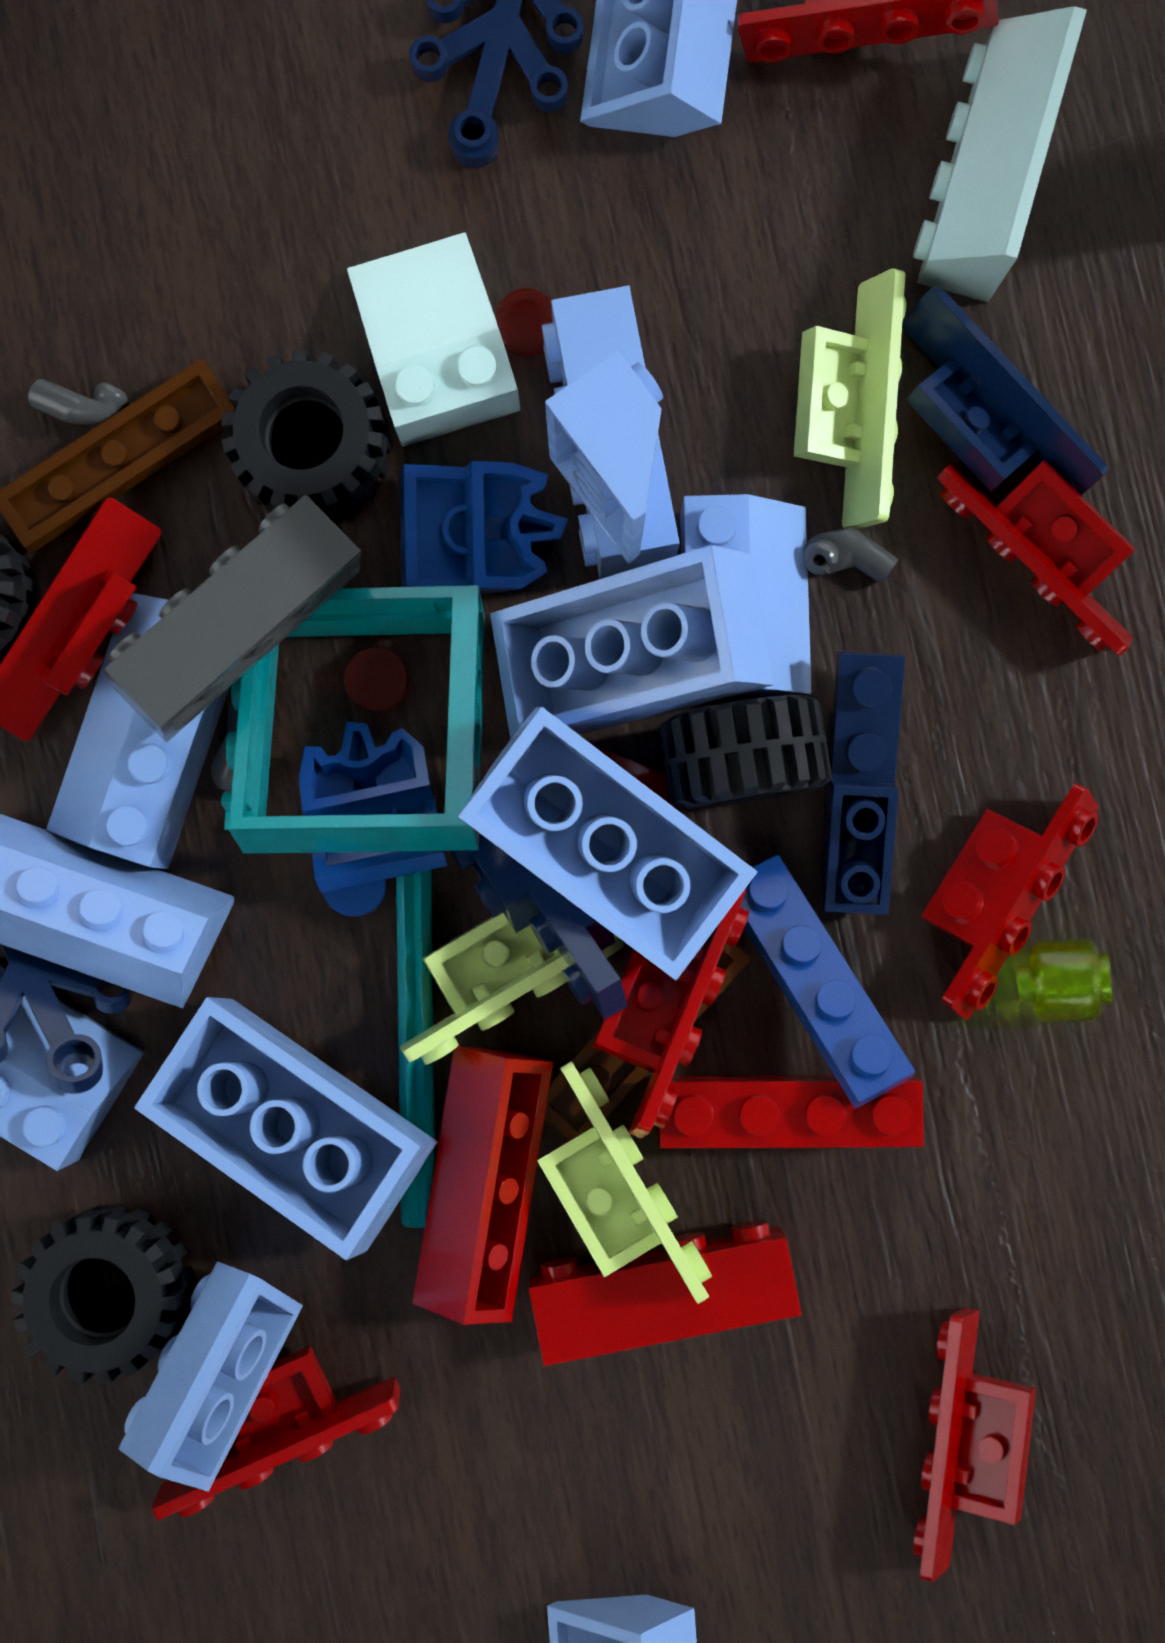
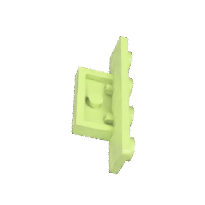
(852, 398)
(481, 978)
(608, 1197)

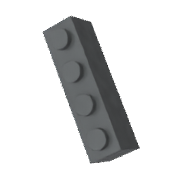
(233, 616)

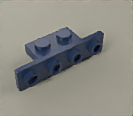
(987, 405)

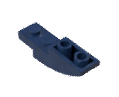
(862, 790)
(554, 919)

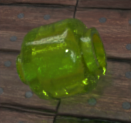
(1066, 980)

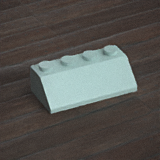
(997, 152)

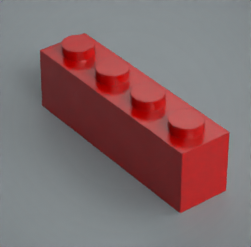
(788, 1114)
(482, 1185)
(649, 1303)

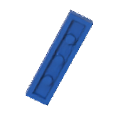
(822, 986)

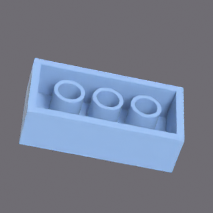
(582, 335)
(635, 642)
(286, 1126)

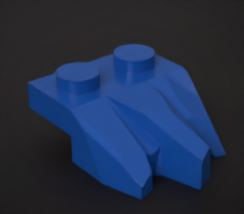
(473, 525)
(368, 782)

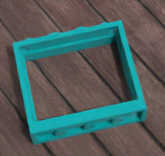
(357, 613)

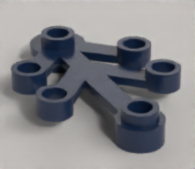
(499, 33)
(33, 978)

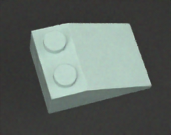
(434, 339)

